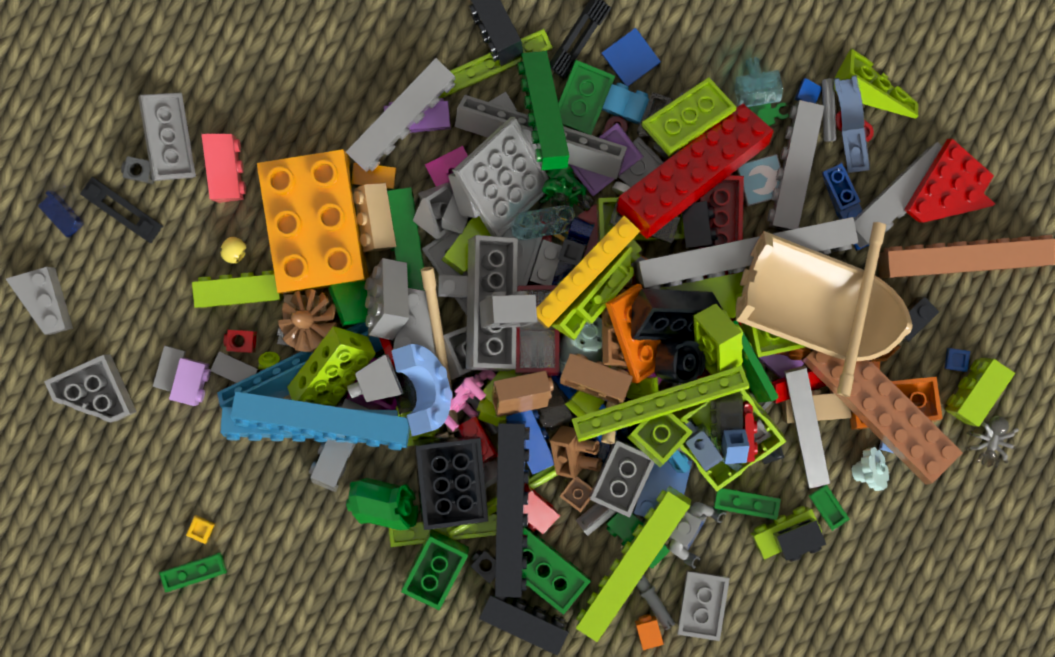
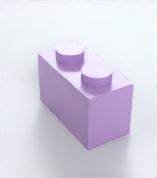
(190, 381)

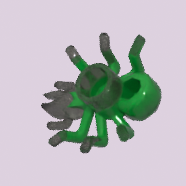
(562, 195)

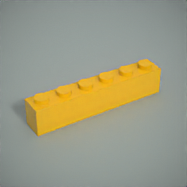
(586, 271)

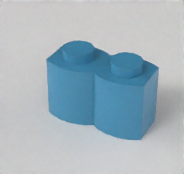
(626, 103)

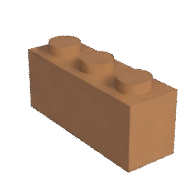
(596, 379)

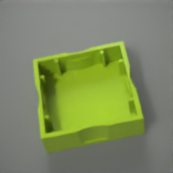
(721, 473)

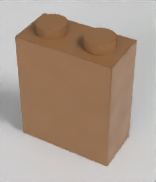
(521, 393)

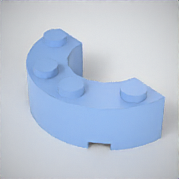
(430, 384)

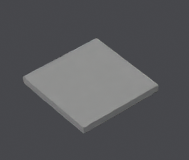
(502, 177)

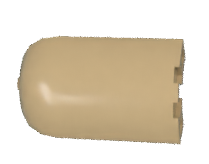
(815, 301)

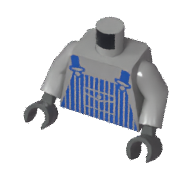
(688, 528)

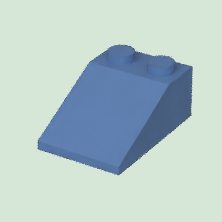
(660, 479)

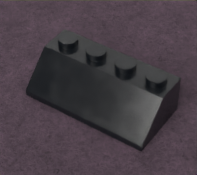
(668, 313)

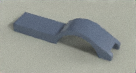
(853, 124)

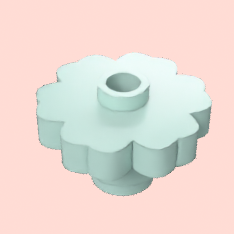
(872, 469)

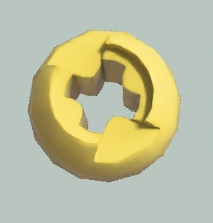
(233, 250)

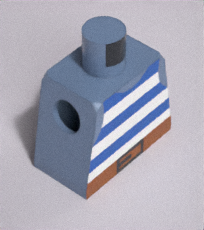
(705, 450)

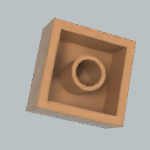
(576, 493)

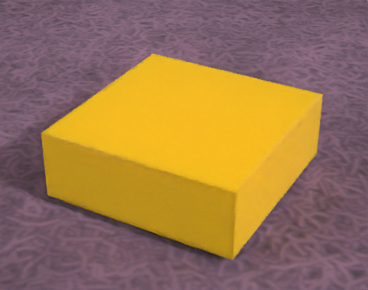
(200, 529)

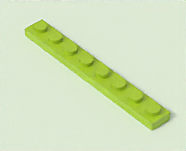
(660, 403)

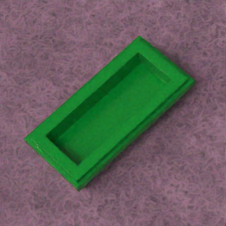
(829, 507)

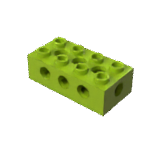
(331, 367)

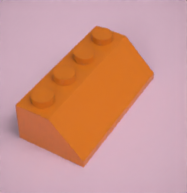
(921, 392)

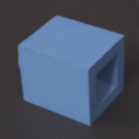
(735, 446)

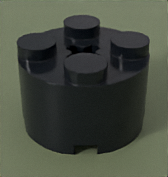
(679, 361)

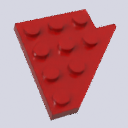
(950, 186)

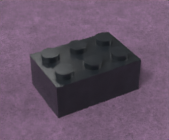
(496, 30)

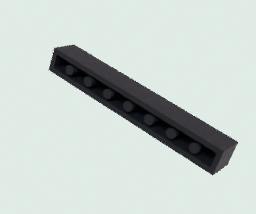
(510, 508)

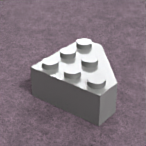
(93, 389)

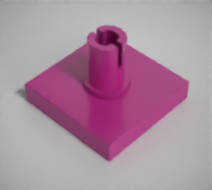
(443, 166)

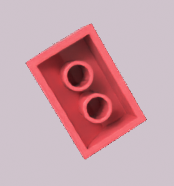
(223, 167)

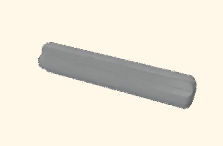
(829, 116)

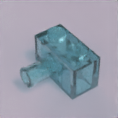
(758, 87)

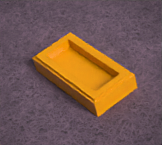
(379, 175)

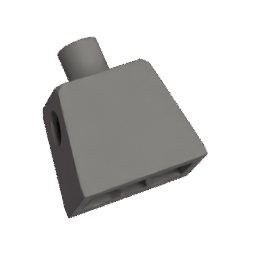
(376, 381)

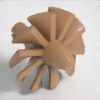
(306, 327)

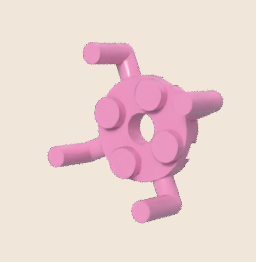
(469, 388)

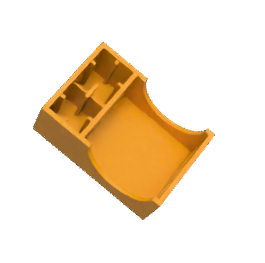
(312, 221)

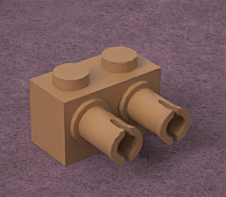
(570, 453)

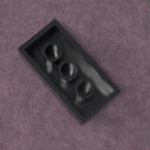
(525, 621)

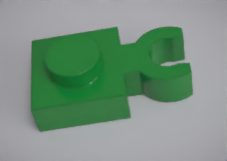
(768, 114)

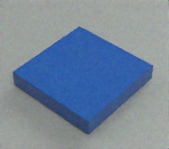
(631, 57)

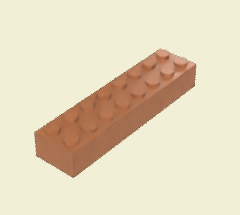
(960, 257)
(889, 416)

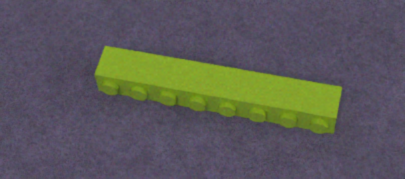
(633, 563)

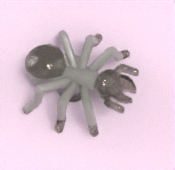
(993, 436)

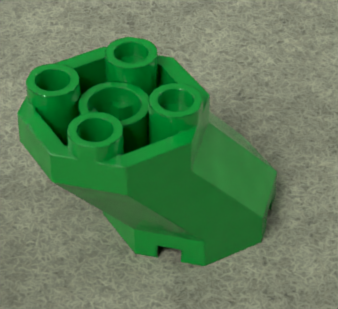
(382, 504)

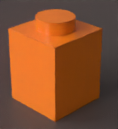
(648, 632)

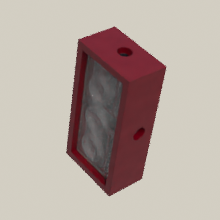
(535, 345)

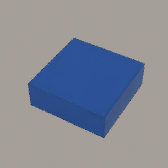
(957, 359)

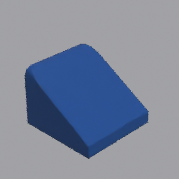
(808, 91)

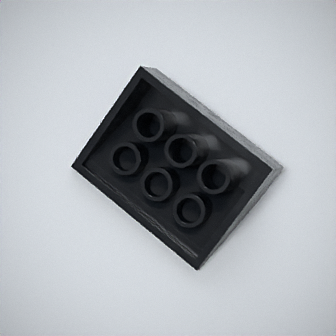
(450, 481)

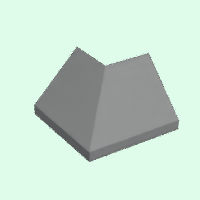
(432, 208)

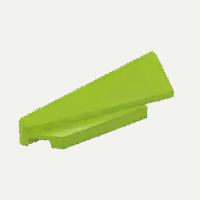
(593, 298)

